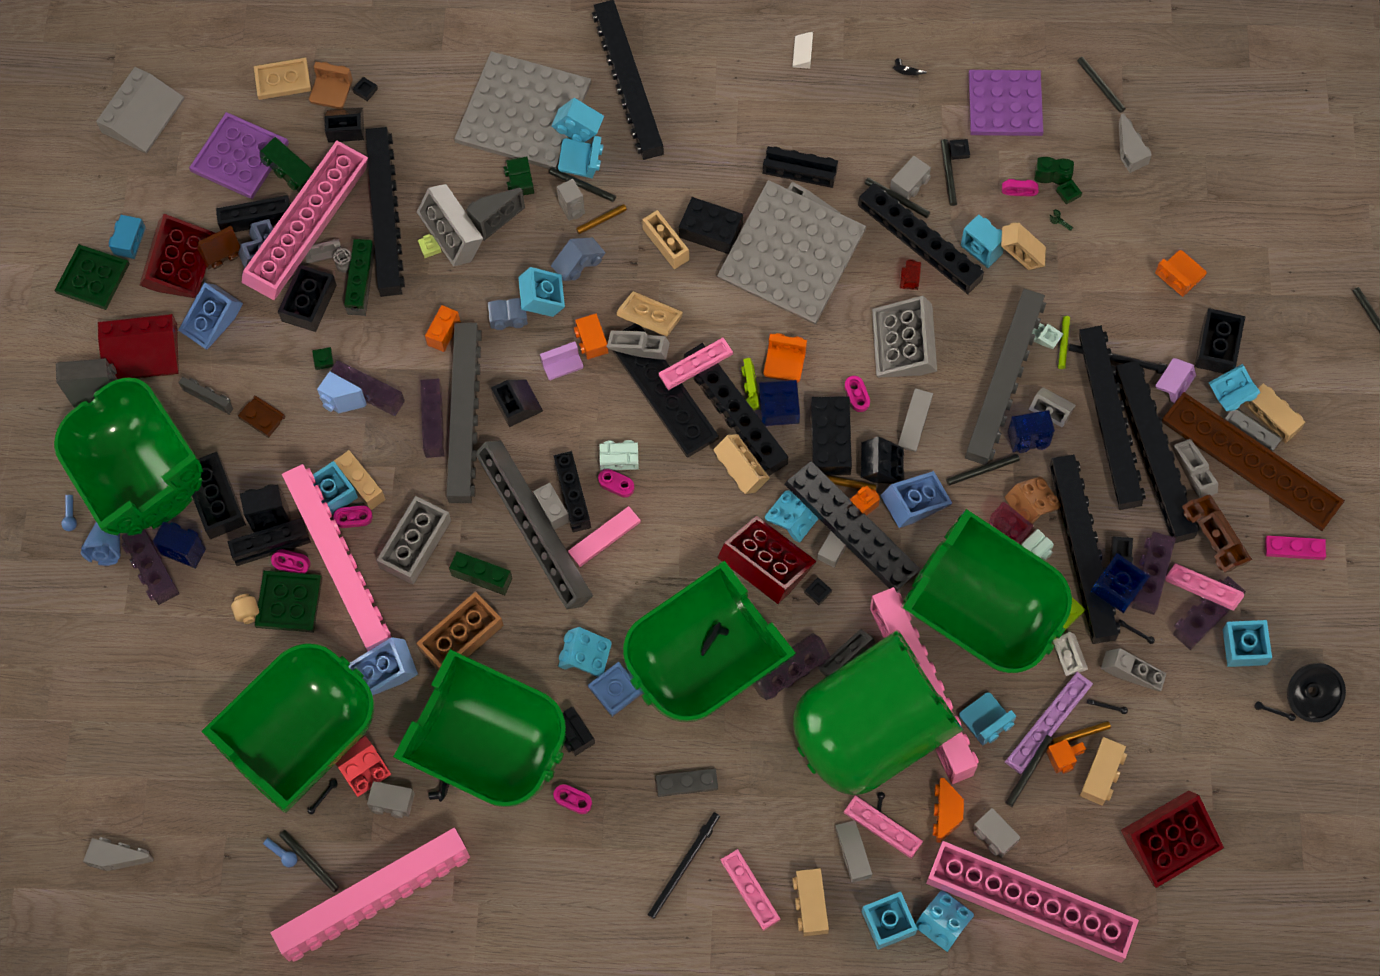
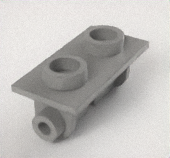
(322, 251)

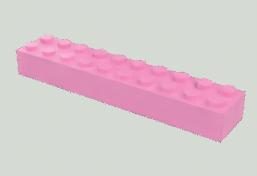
(304, 220)
(334, 555)
(955, 753)
(370, 895)
(1032, 902)

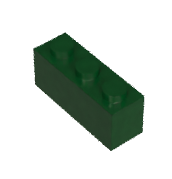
(286, 164)
(480, 573)

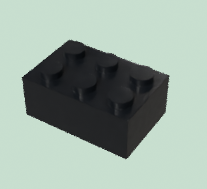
(710, 225)
(307, 298)
(1219, 341)
(265, 507)

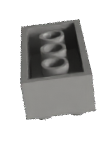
(449, 225)
(414, 540)

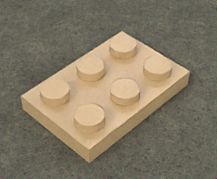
(282, 78)
(649, 313)

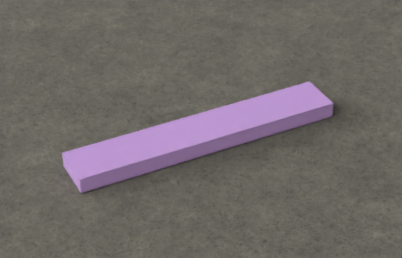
(1049, 722)

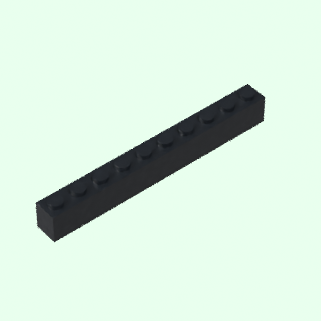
(628, 80)
(384, 212)
(1110, 418)
(1155, 450)
(1083, 546)

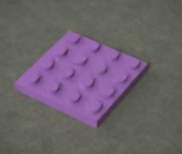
(1005, 102)
(233, 156)

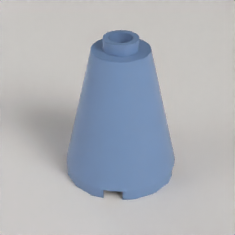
(101, 547)

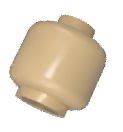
(245, 608)

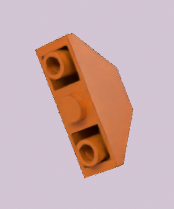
(948, 810)

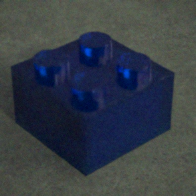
(779, 403)
(1031, 431)
(179, 544)
(1120, 583)

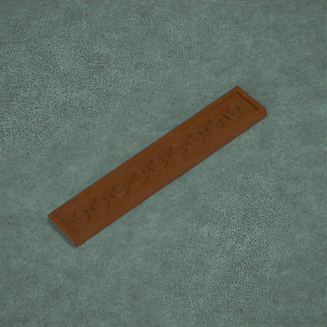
(1253, 461)

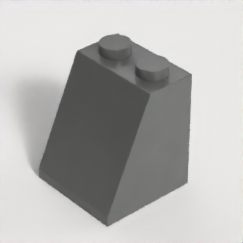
(83, 378)

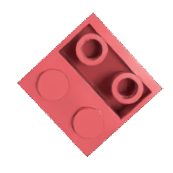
(362, 766)

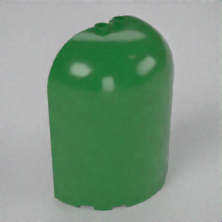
(127, 458)
(991, 596)
(668, 643)
(871, 718)
(294, 722)
(486, 734)

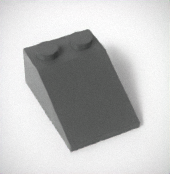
(495, 210)

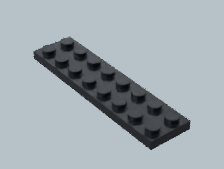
(672, 406)
(852, 526)

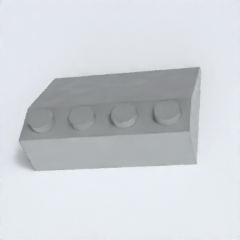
(139, 110)
(904, 338)

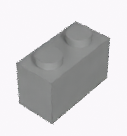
(910, 178)
(571, 200)
(1059, 408)
(551, 506)
(390, 799)
(995, 833)

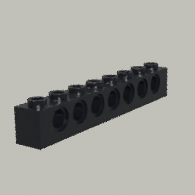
(923, 247)
(770, 463)

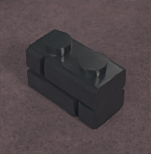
(577, 734)

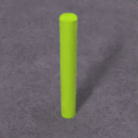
(1064, 342)

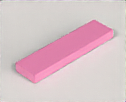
(695, 363)
(604, 536)
(1204, 586)
(883, 827)
(750, 889)

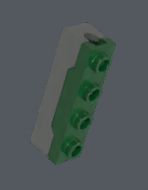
(359, 277)

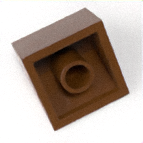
(219, 248)

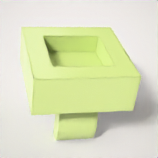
(429, 246)

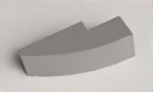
(639, 344)
(915, 420)
(1196, 468)
(831, 550)
(853, 851)

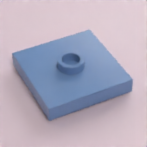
(614, 689)

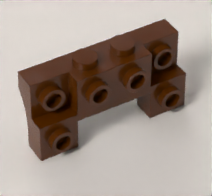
(1218, 531)

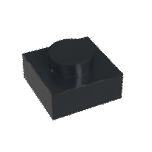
(365, 89)
(959, 149)
(818, 591)

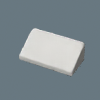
(803, 50)
(1070, 654)

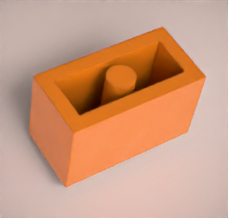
(442, 328)
(591, 336)

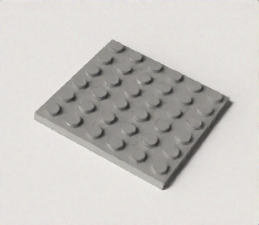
(516, 109)
(792, 252)

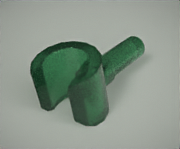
(1055, 220)

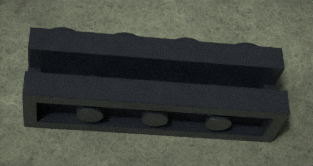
(800, 166)
(244, 214)
(572, 491)
(268, 541)

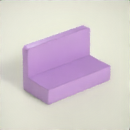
(561, 361)
(1176, 378)

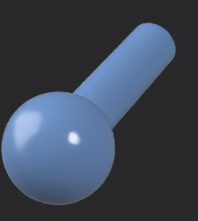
(69, 522)
(288, 858)

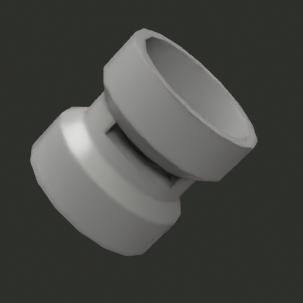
(342, 260)

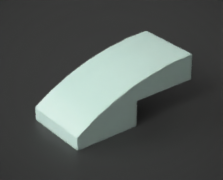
(1047, 336)

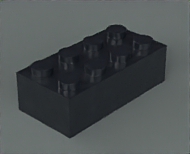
(831, 434)
(216, 499)

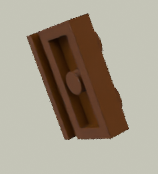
(261, 416)

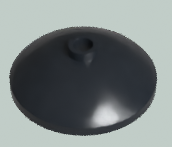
(1327, 692)

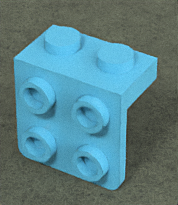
(580, 157)
(1234, 388)
(792, 515)
(585, 651)
(987, 718)
(944, 920)

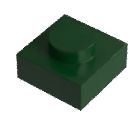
(1069, 191)
(323, 358)

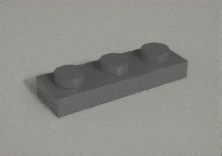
(206, 394)
(1254, 429)
(848, 651)
(687, 782)

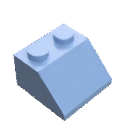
(340, 394)

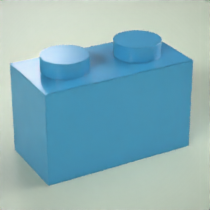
(127, 236)

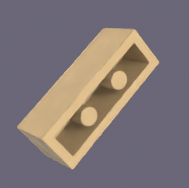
(665, 239)
(1023, 246)
(1275, 413)
(741, 464)
(361, 481)
(1103, 771)
(811, 902)

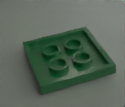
(92, 277)
(288, 601)

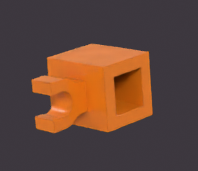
(866, 500)
(1063, 756)

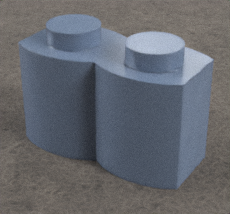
(506, 314)

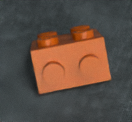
(1180, 272)
(785, 357)

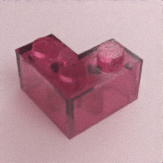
(1011, 523)

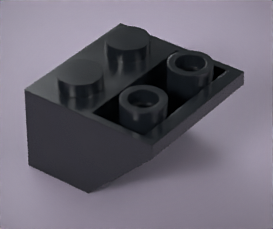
(344, 125)
(516, 401)
(882, 461)

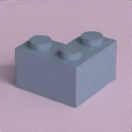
(258, 233)
(577, 255)

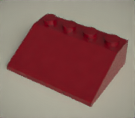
(174, 258)
(140, 346)
(766, 559)
(1173, 838)

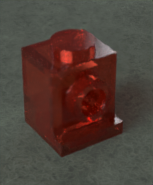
(910, 275)

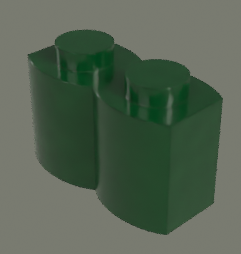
(1052, 170)
(519, 175)

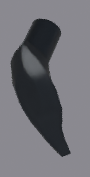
(900, 68)
(712, 635)
(441, 793)

